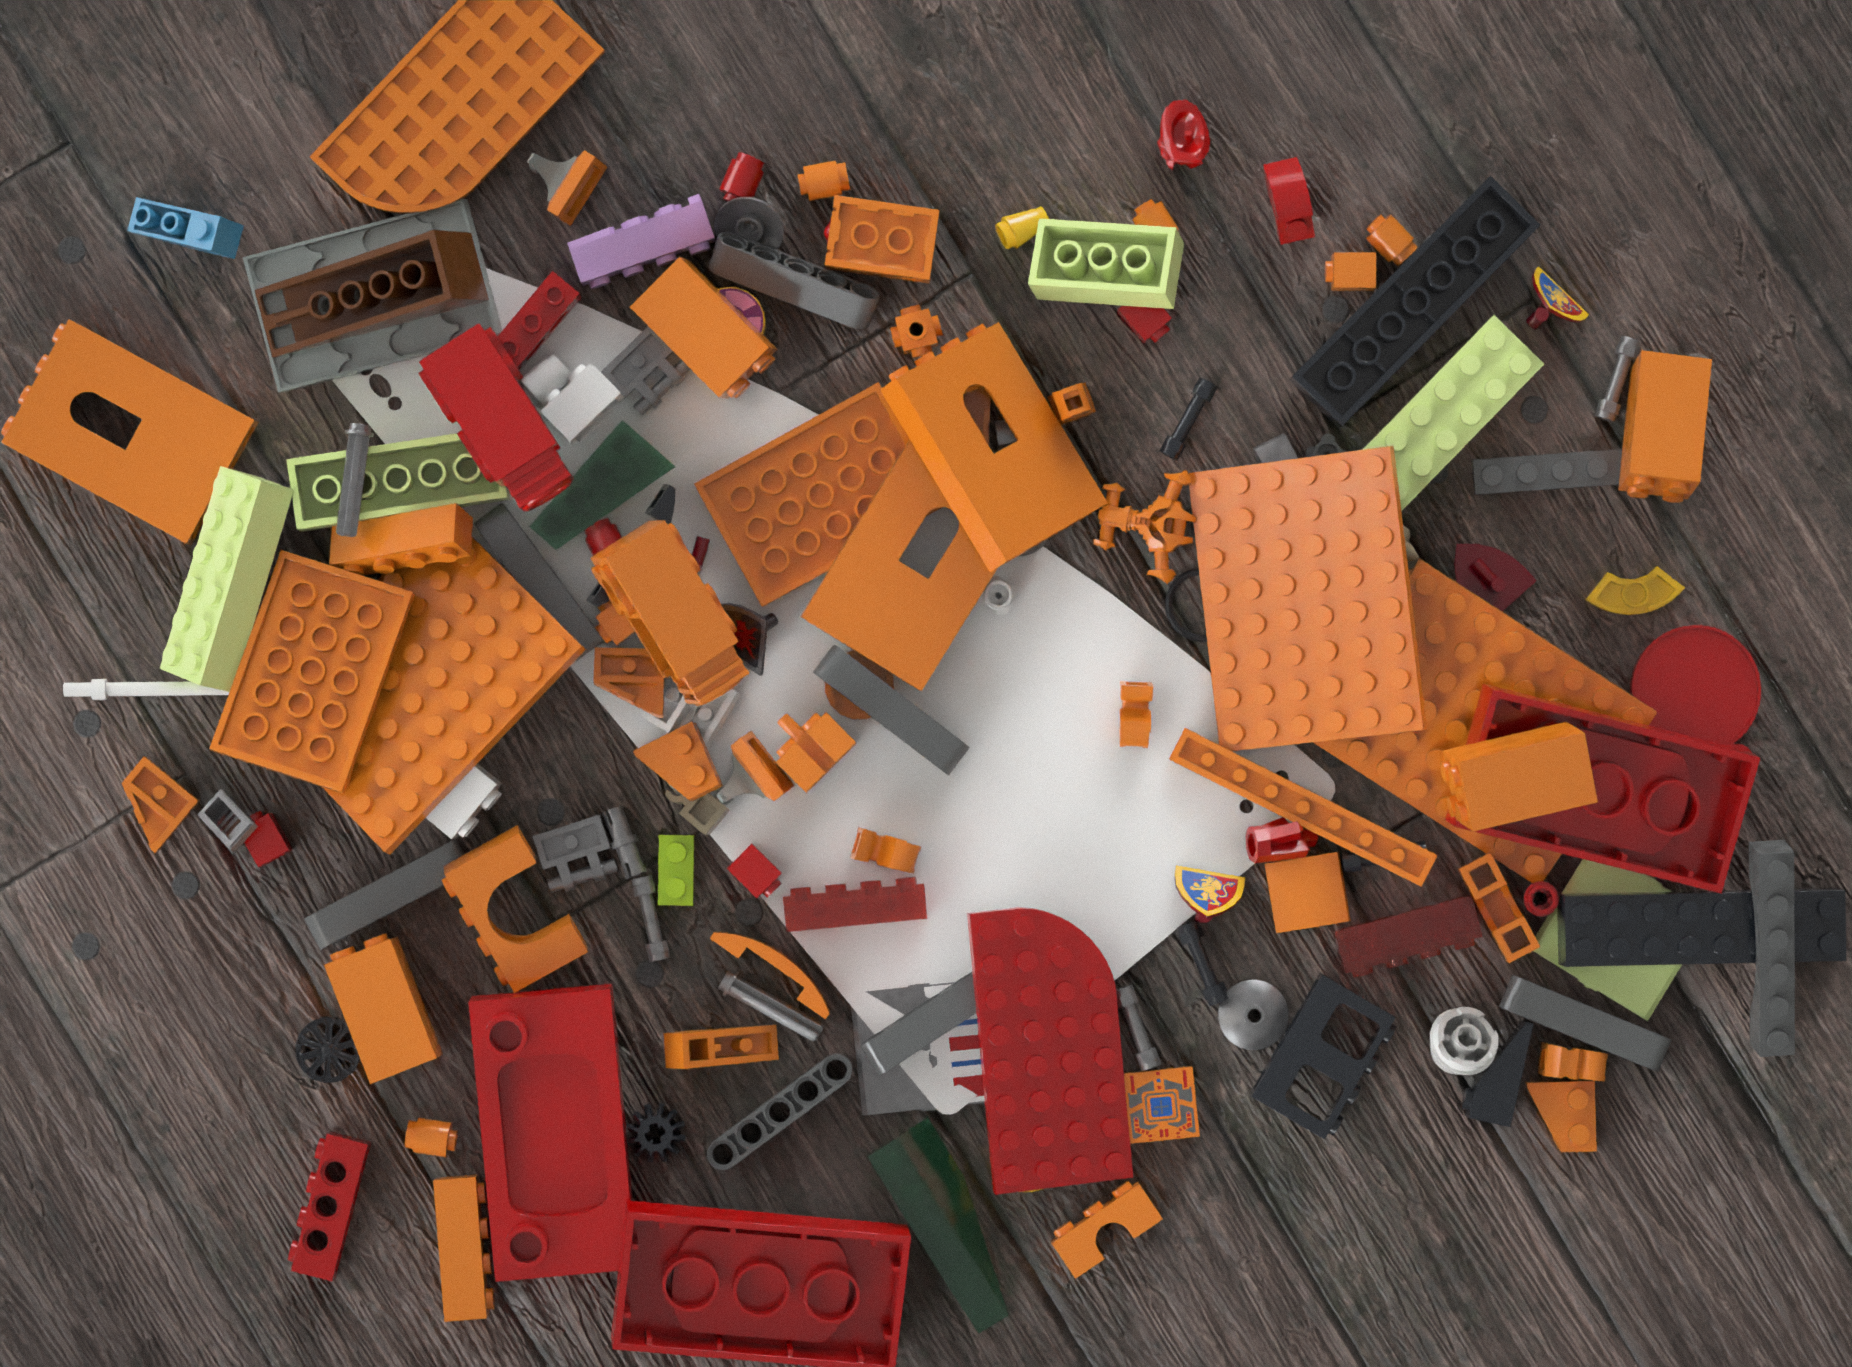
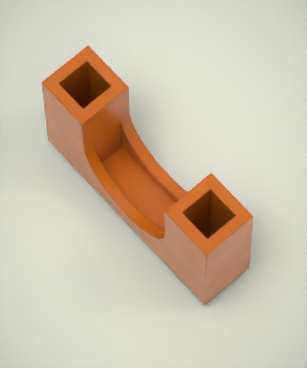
(518, 957)

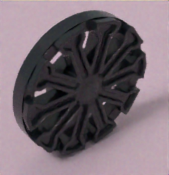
(327, 1050)

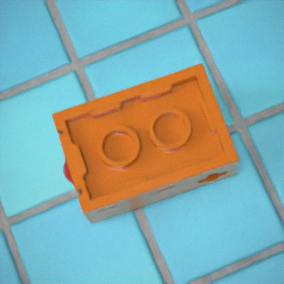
(881, 239)

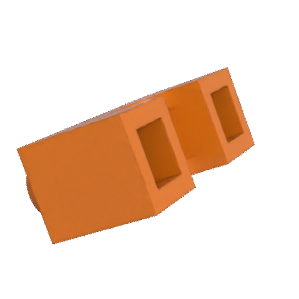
(1498, 907)
(1078, 1242)

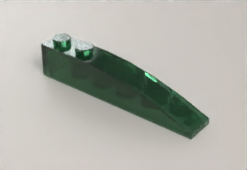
(943, 1217)

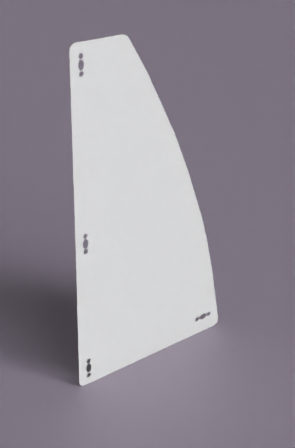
(1035, 808)

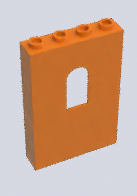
(173, 453)
(1004, 497)
(885, 605)

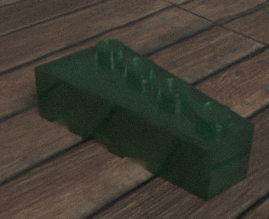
(605, 480)

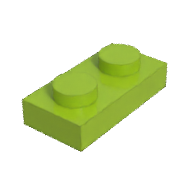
(676, 870)

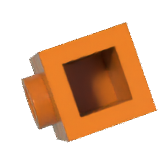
(612, 625)

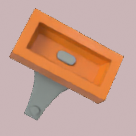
(568, 182)
(754, 772)

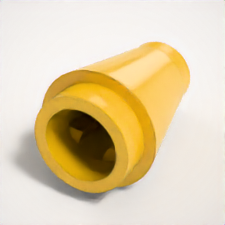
(1019, 227)

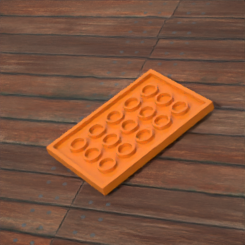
(804, 492)
(312, 671)

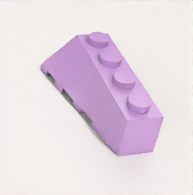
(642, 243)

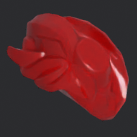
(1183, 135)

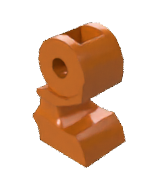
(1072, 403)
(1135, 713)
(885, 850)
(1572, 1063)

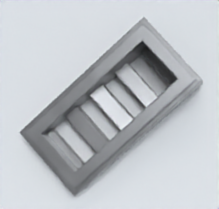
(227, 820)

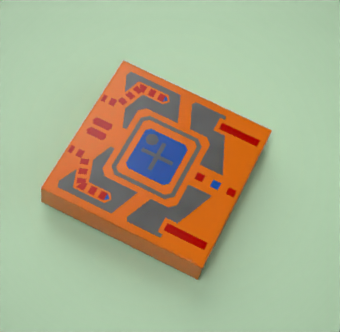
(1161, 1104)

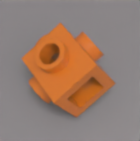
(912, 344)

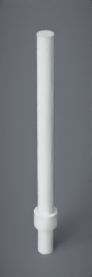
(100, 689)

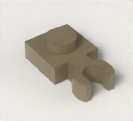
(702, 813)

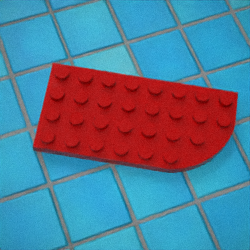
(1048, 1052)

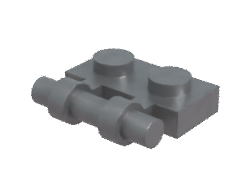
(639, 362)
(570, 843)

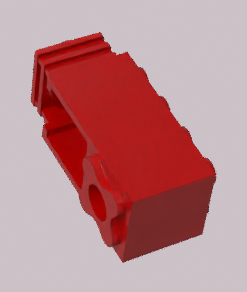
(499, 424)

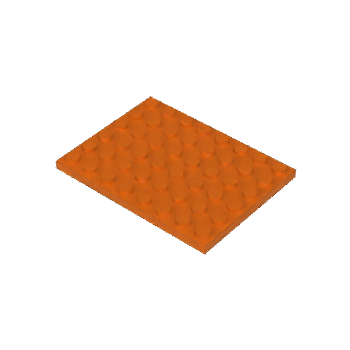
(1307, 600)
(1459, 649)
(458, 682)

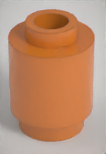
(824, 180)
(1153, 215)
(1390, 239)
(431, 1137)

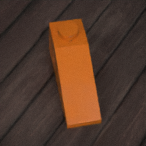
(720, 1046)

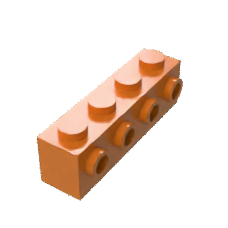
(404, 541)
(461, 1247)

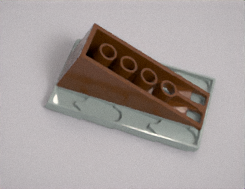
(370, 295)

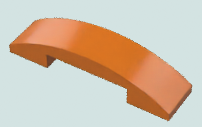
(810, 994)

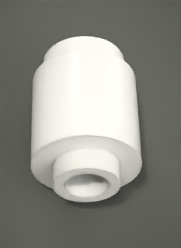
(544, 378)

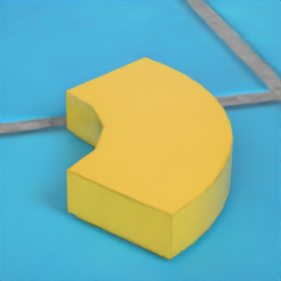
(1634, 595)

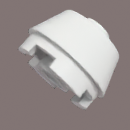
(1463, 1041)

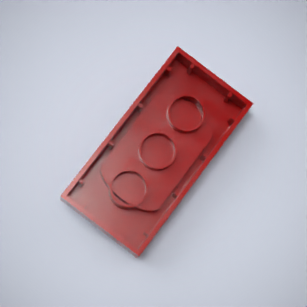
(1662, 796)
(551, 1130)
(760, 1286)

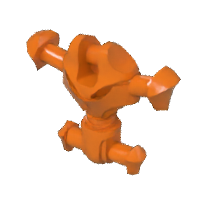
(1160, 524)

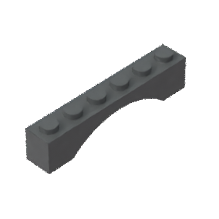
(1774, 989)

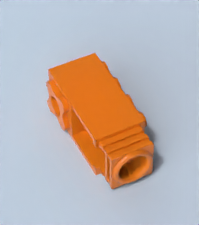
(671, 610)

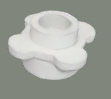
(1000, 605)

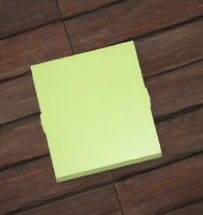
(1633, 986)

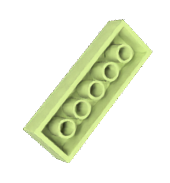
(1455, 405)
(396, 481)
(226, 578)

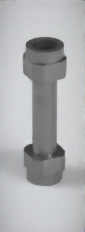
(1627, 350)
(657, 948)
(1146, 1056)

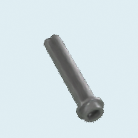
(353, 479)
(770, 1006)

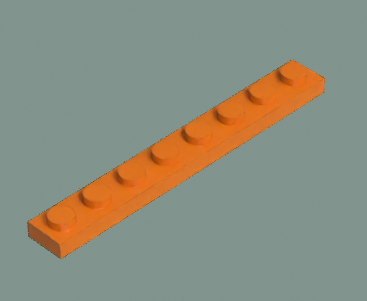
(1303, 806)

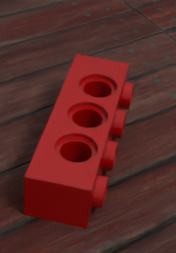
(538, 319)
(353, 1155)

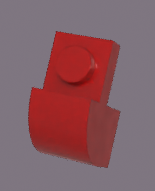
(1289, 200)

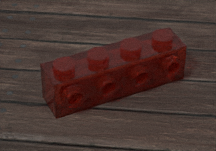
(854, 907)
(1407, 934)

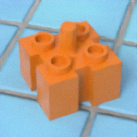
(812, 748)

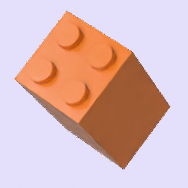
(704, 329)
(1665, 426)
(1518, 776)
(382, 1007)

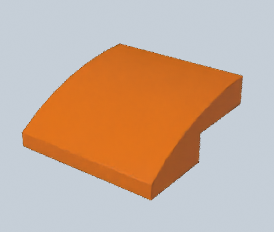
(1307, 892)

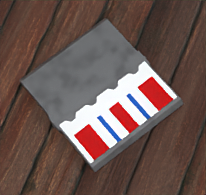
(952, 1054)

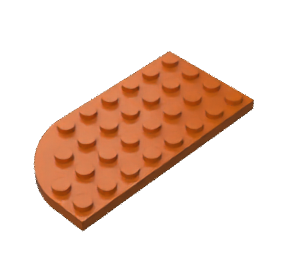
(457, 104)

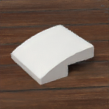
(678, 713)

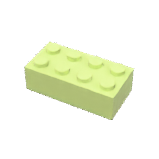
(1106, 263)

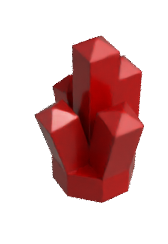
(1278, 841)

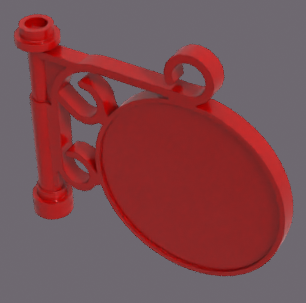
(1699, 684)

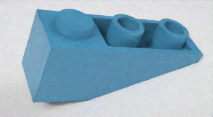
(186, 227)

